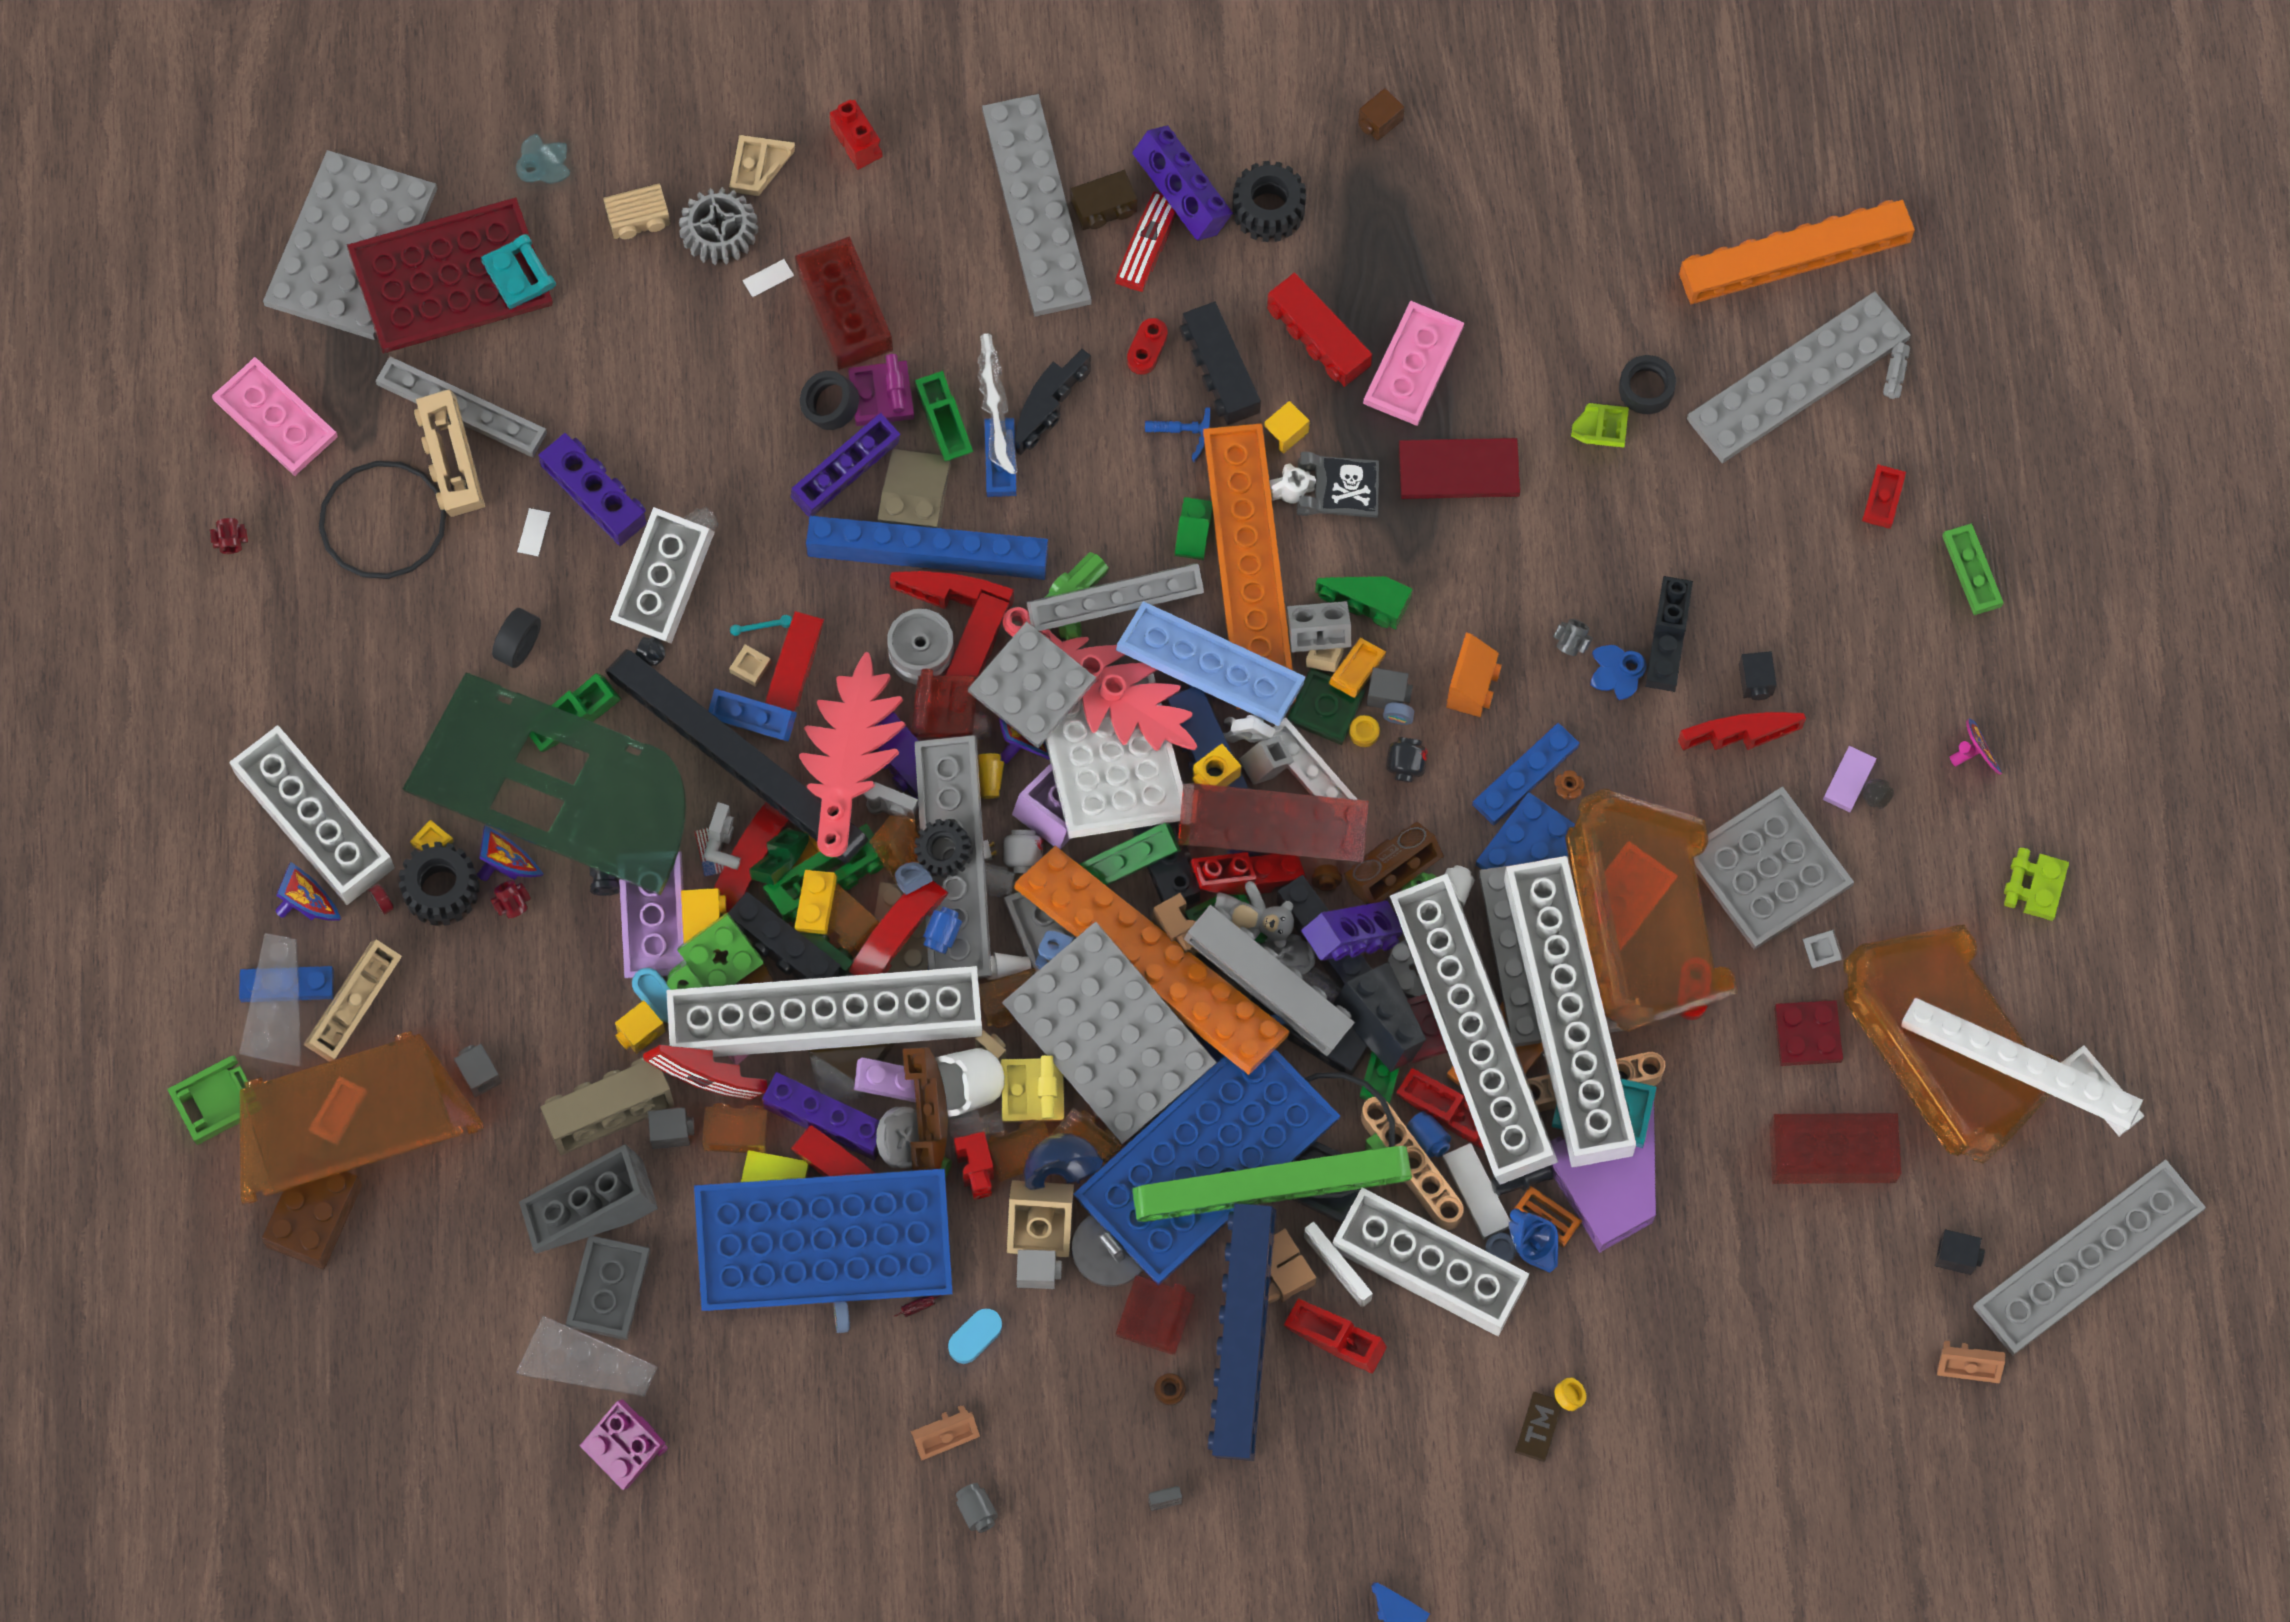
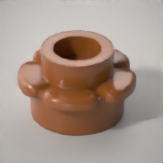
(1565, 791)

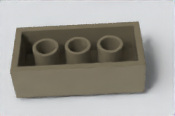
(606, 1105)

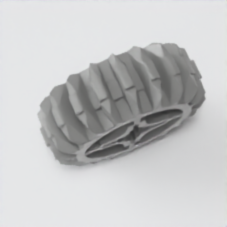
(693, 231)

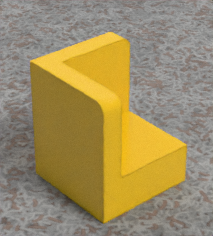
(1288, 426)

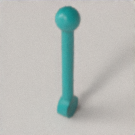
(784, 621)

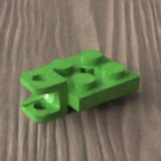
(698, 954)

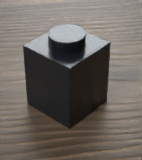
(1757, 675)
(1959, 1252)

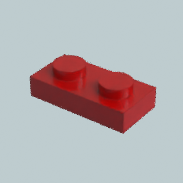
(1884, 496)

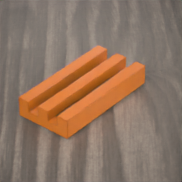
(1575, 1221)

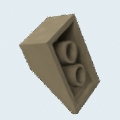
(914, 489)

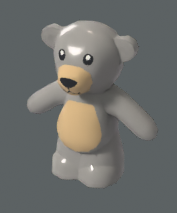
(1273, 922)

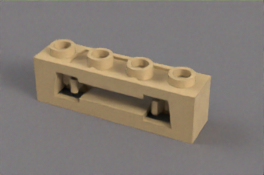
(436, 408)
(352, 1000)

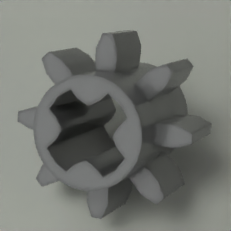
(1572, 637)

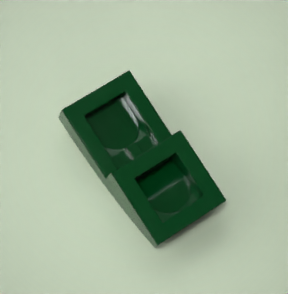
(783, 854)

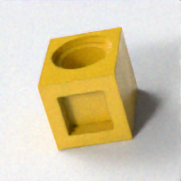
(1220, 759)
(639, 1027)

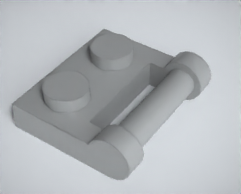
(891, 802)

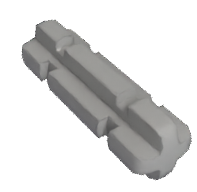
(1896, 370)

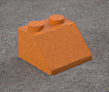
(1473, 677)

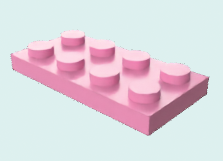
(1413, 363)
(274, 416)

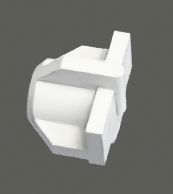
(1292, 484)

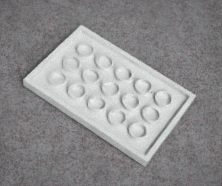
(1110, 783)

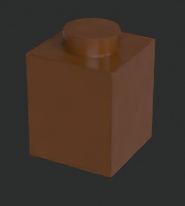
(1380, 114)

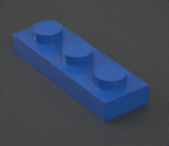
(752, 714)
(313, 983)

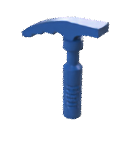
(1177, 427)

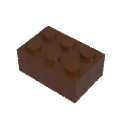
(312, 1218)

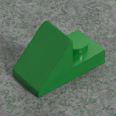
(1193, 528)

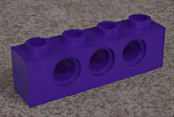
(1182, 182)
(845, 465)
(617, 524)
(1353, 931)
(834, 1119)

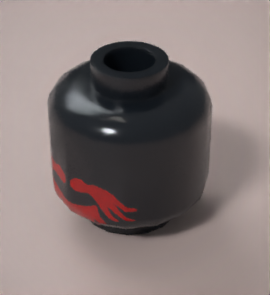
(1406, 759)

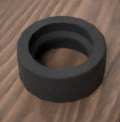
(1653, 364)
(813, 389)
(516, 637)

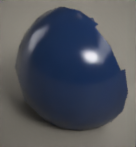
(1061, 1155)

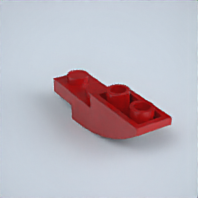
(1232, 871)

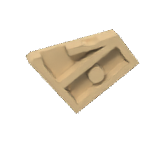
(758, 163)

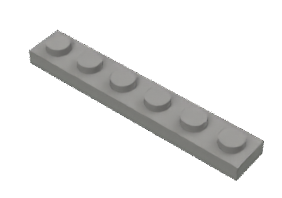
(475, 412)
(1115, 597)

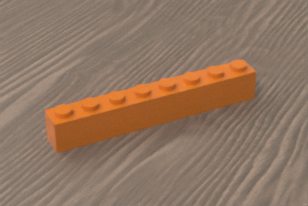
(1796, 251)

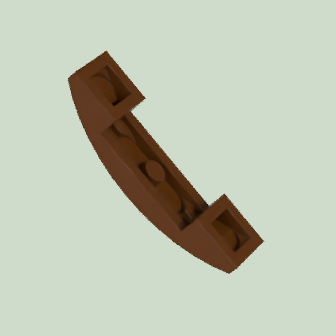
(930, 1107)

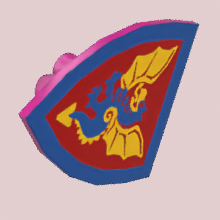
(1979, 746)

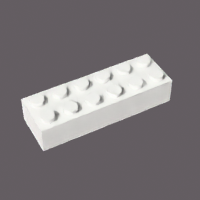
(312, 815)
(1430, 1261)

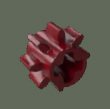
(228, 536)
(510, 899)

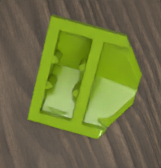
(1601, 425)

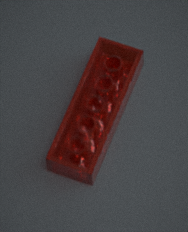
(1273, 822)

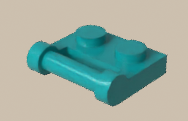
(509, 275)

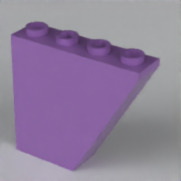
(1611, 1195)

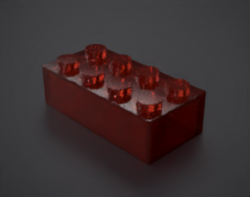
(844, 303)
(1835, 1148)

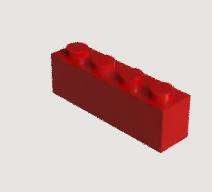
(1318, 330)

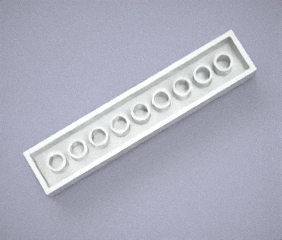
(826, 1012)
(1569, 1012)
(1473, 1029)

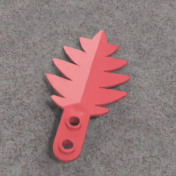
(1116, 691)
(849, 750)

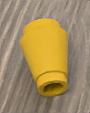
(990, 775)

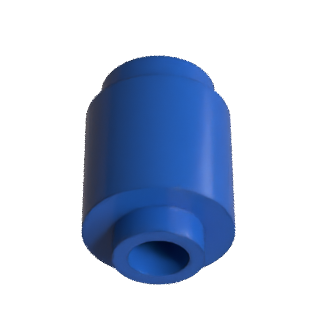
(942, 930)
(1429, 1134)

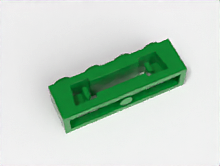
(786, 893)

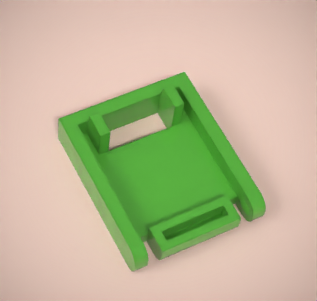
(216, 1095)

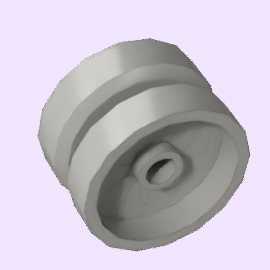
(918, 642)

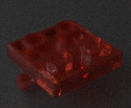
(943, 706)
(1155, 1315)

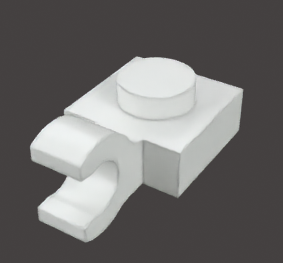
(1250, 728)

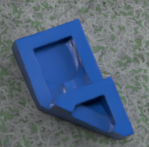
(1395, 1607)

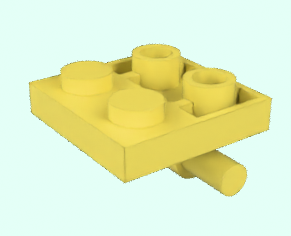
(1032, 1090)

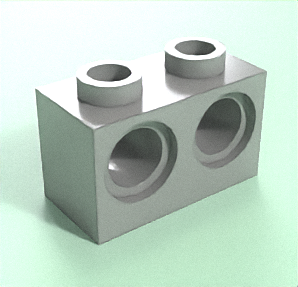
(1319, 626)

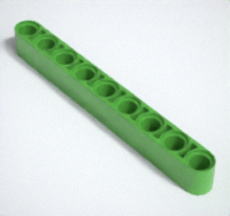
(1271, 1183)

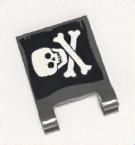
(1341, 486)

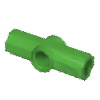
(1083, 575)

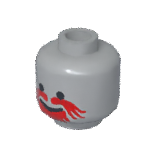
(1022, 850)

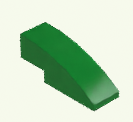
(943, 416)
(587, 702)

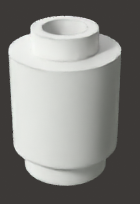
(1462, 882)

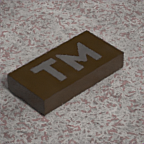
(1538, 1427)

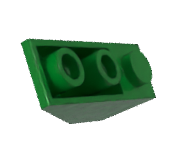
(1374, 597)

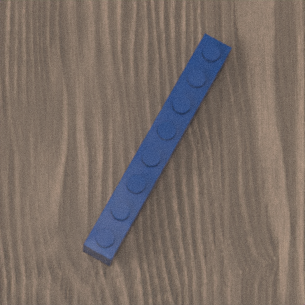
(927, 547)

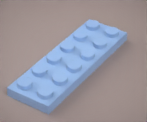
(1210, 663)

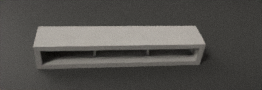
(1269, 980)

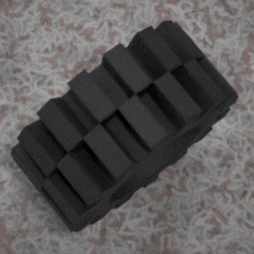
(956, 860)

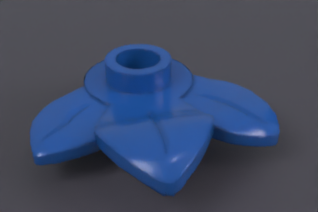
(1613, 671)

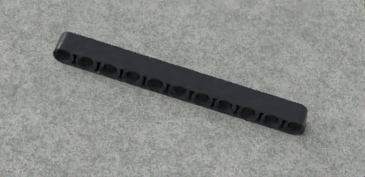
(725, 747)

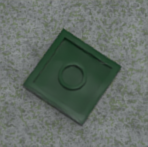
(1324, 708)

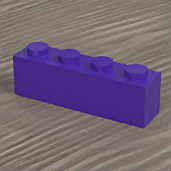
(904, 764)

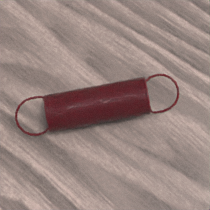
(917, 1305)

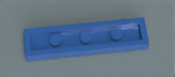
(1525, 774)

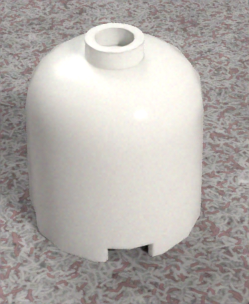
(970, 1079)

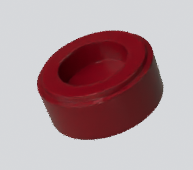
(381, 898)

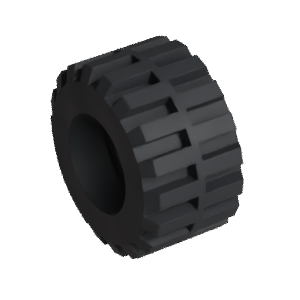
(1271, 180)
(430, 862)

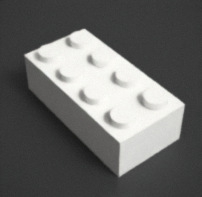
(662, 575)

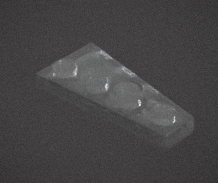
(274, 1012)
(578, 1359)

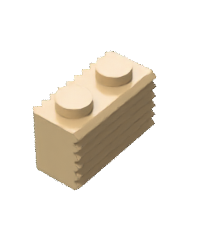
(637, 211)

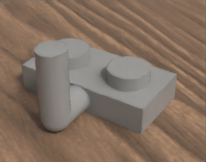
(721, 832)

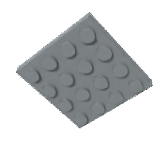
(1770, 868)

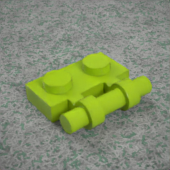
(2045, 886)

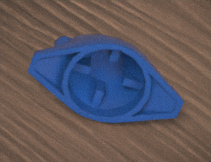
(1534, 1239)

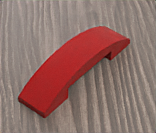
(750, 849)
(896, 929)

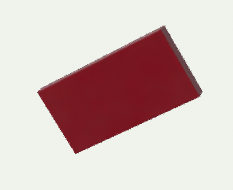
(1459, 468)

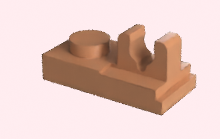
(1971, 1364)
(945, 1433)

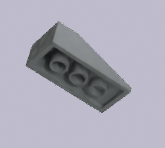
(589, 1201)

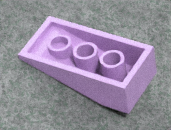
(1041, 809)
(652, 925)

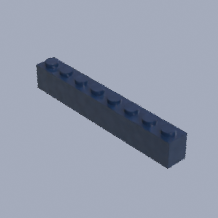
(1243, 1332)

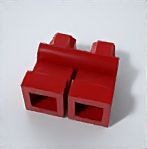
(855, 134)
(979, 1165)

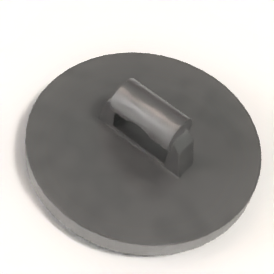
(1101, 1256)

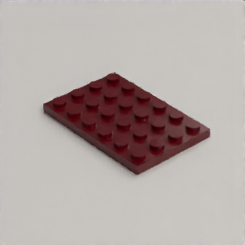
(432, 276)

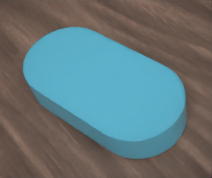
(652, 989)
(975, 1336)

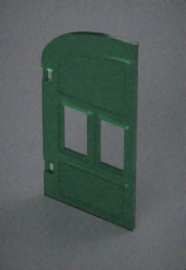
(616, 817)

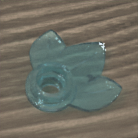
(546, 160)

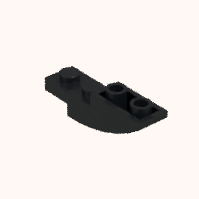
(1042, 405)
(1669, 633)

